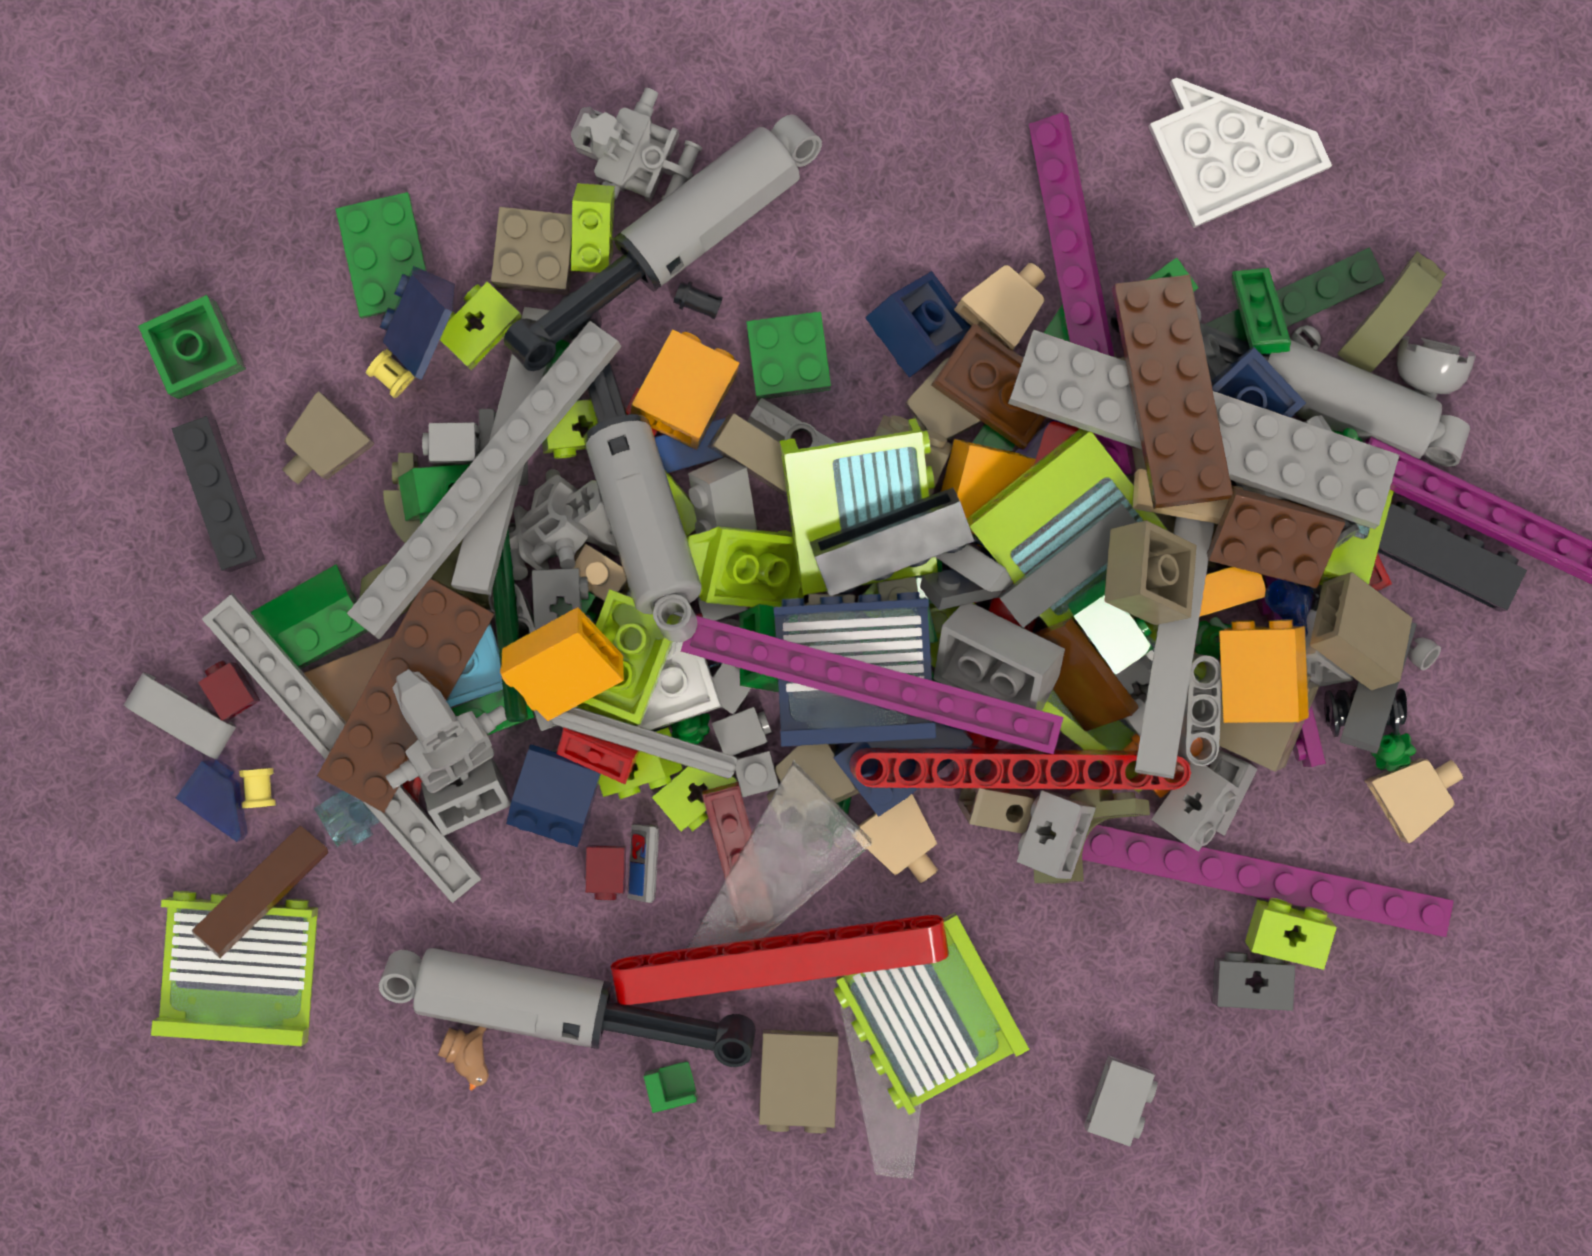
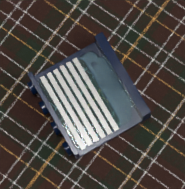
(868, 631)

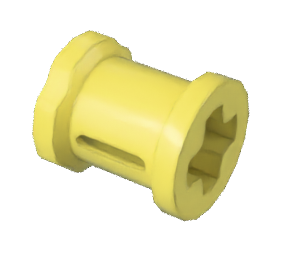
(390, 373)
(257, 788)

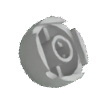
(1433, 367)

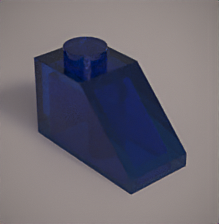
(216, 798)

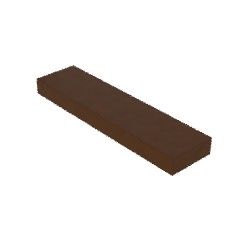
(259, 891)

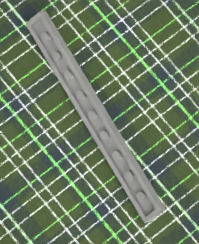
(484, 480)
(322, 727)

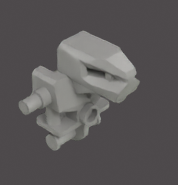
(632, 149)
(558, 525)
(446, 743)

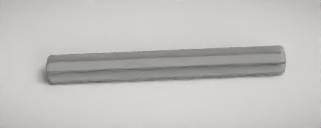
(647, 741)

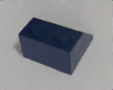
(918, 323)
(553, 796)

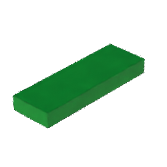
(1261, 311)

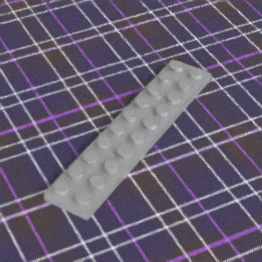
(1258, 444)

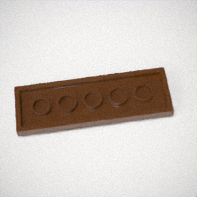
(1172, 391)
(432, 640)

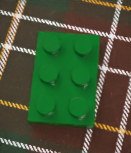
(379, 247)

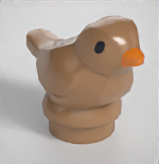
(466, 1054)

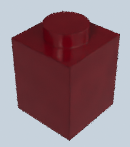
(228, 689)
(605, 871)

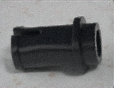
(697, 300)

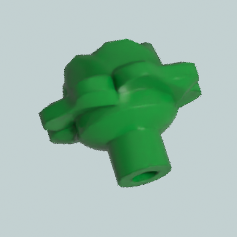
(1209, 637)
(692, 729)
(1394, 752)

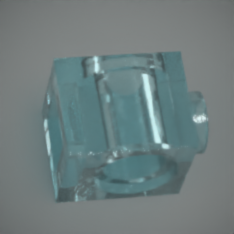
(346, 818)

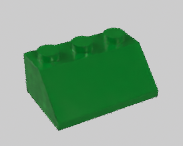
(312, 617)

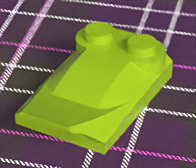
(745, 566)
(643, 658)

